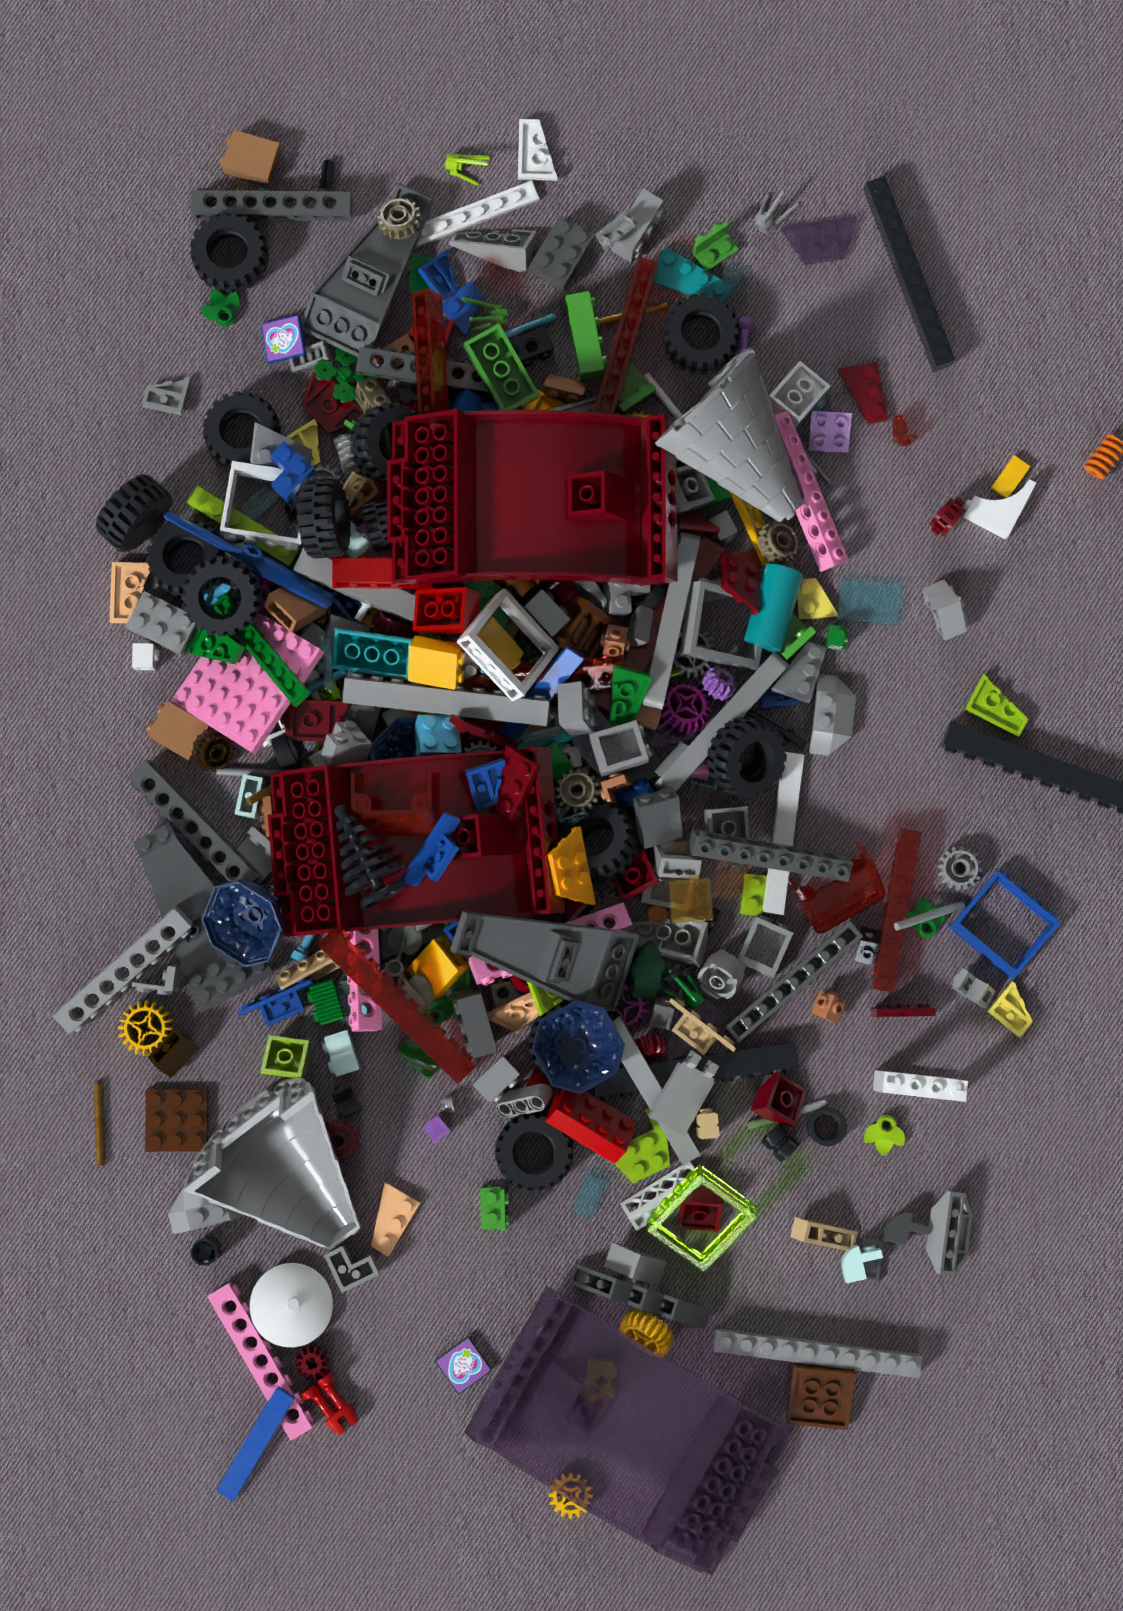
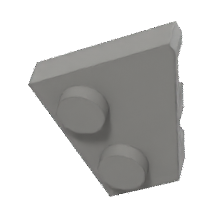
(167, 397)

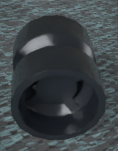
(780, 1143)
(205, 1251)

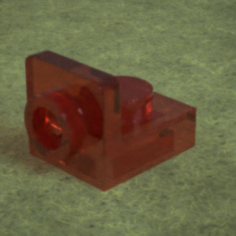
(899, 427)

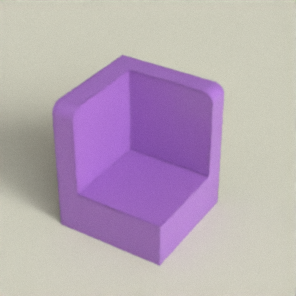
(436, 1128)

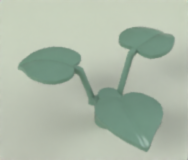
(405, 940)

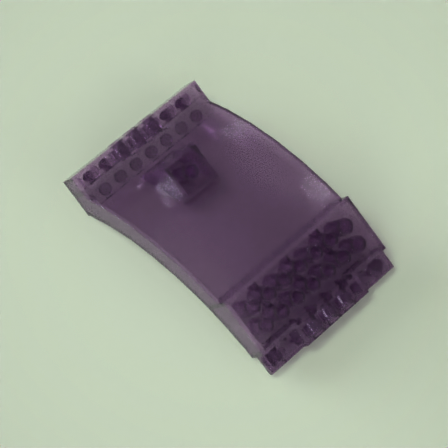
(629, 1433)

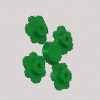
(343, 374)

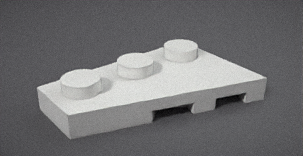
(533, 153)

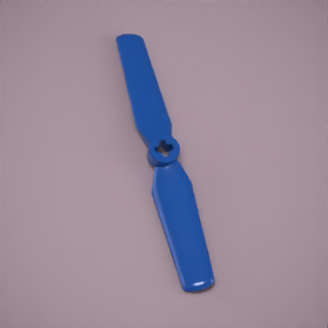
(262, 565)

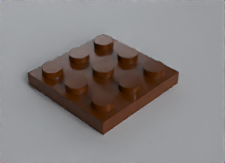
(176, 1120)
(820, 1396)

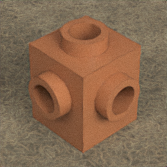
(615, 641)
(828, 1006)

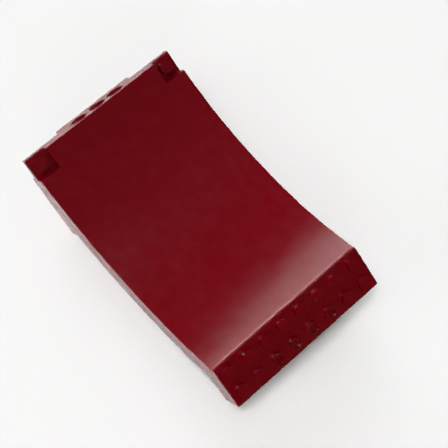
(531, 498)
(495, 871)

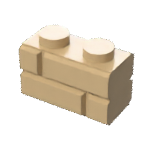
(707, 1124)

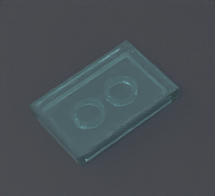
(868, 602)

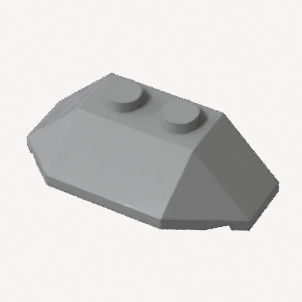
(831, 715)
(195, 1212)
(949, 1232)

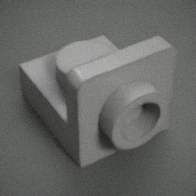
(662, 1013)

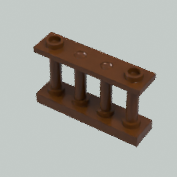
(597, 617)

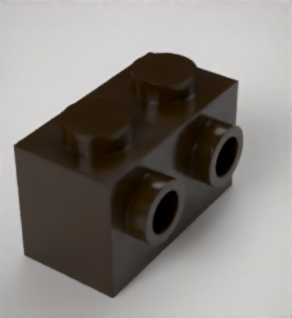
(173, 1052)

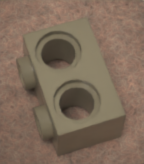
(370, 394)
(513, 993)

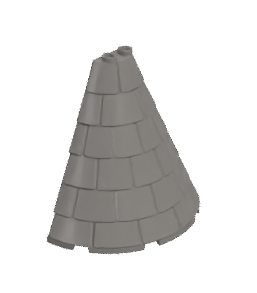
(737, 439)
(278, 1167)

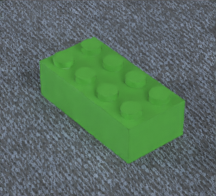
(584, 336)
(501, 369)

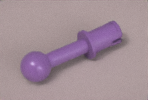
(745, 326)

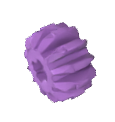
(719, 683)

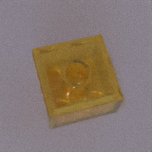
(690, 900)

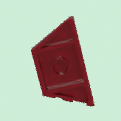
(327, 410)
(742, 577)
(313, 719)

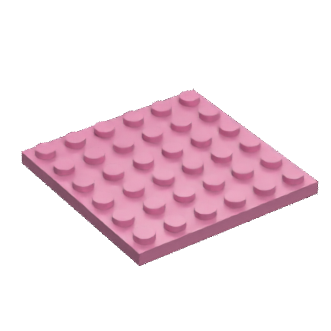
(242, 697)

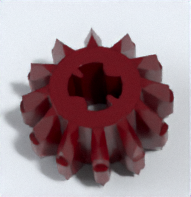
(651, 1046)
(306, 1365)

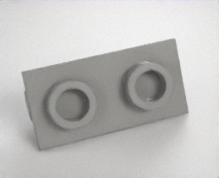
(616, 229)

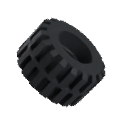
(375, 522)

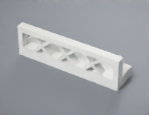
(642, 1213)

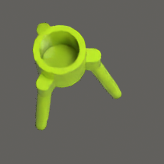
(456, 161)

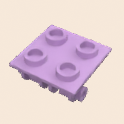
(829, 431)

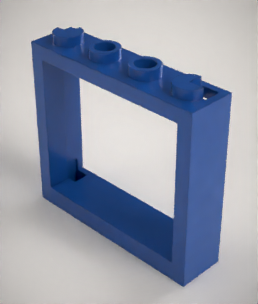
(1033, 904)

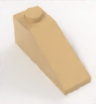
(823, 1234)

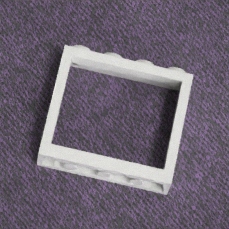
(257, 472)
(490, 662)
(920, 1085)

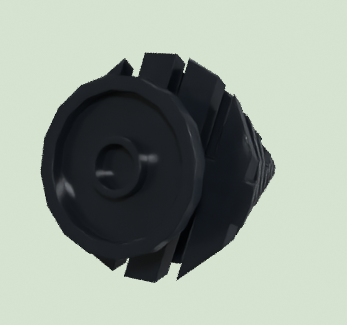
(369, 869)

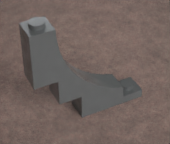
(640, 1297)

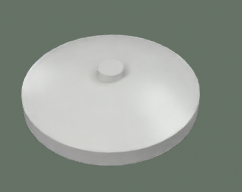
(291, 1305)

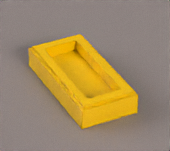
(1010, 477)

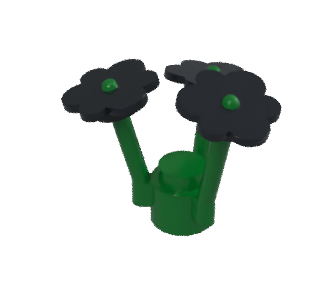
(693, 997)

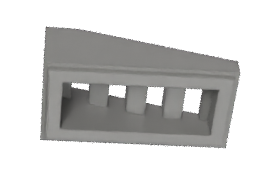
(327, 357)

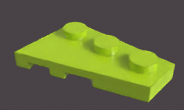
(993, 707)

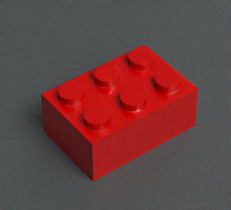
(445, 610)

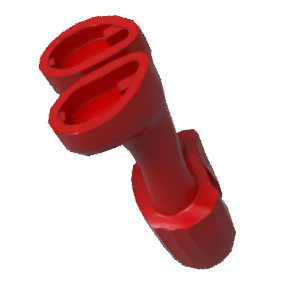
(326, 1383)

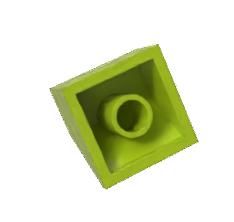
(286, 1057)

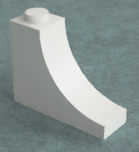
(998, 515)

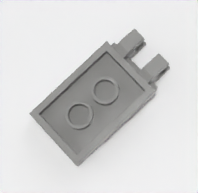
(684, 1094)

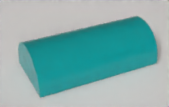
(777, 601)
(371, 653)

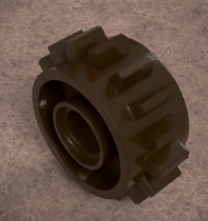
(203, 748)

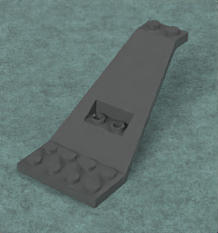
(351, 309)
(181, 882)
(558, 957)

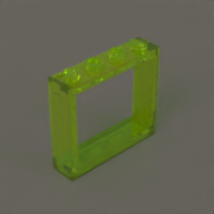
(735, 1228)

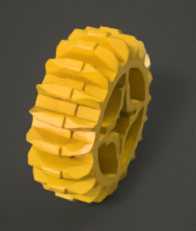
(150, 1019)
(648, 1330)

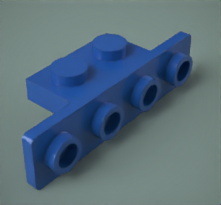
(435, 852)
(280, 1006)

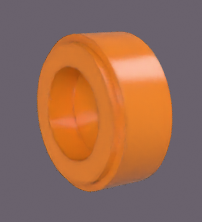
(657, 913)

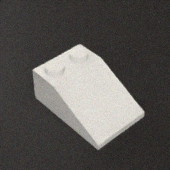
(798, 393)

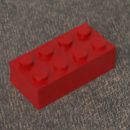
(592, 1123)

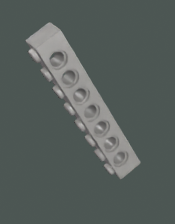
(65, 1014)

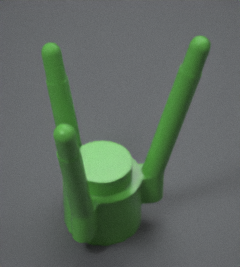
(497, 316)

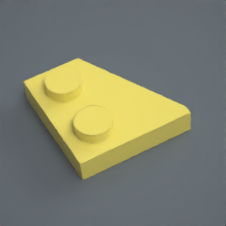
(308, 436)
(813, 602)
(1011, 1010)

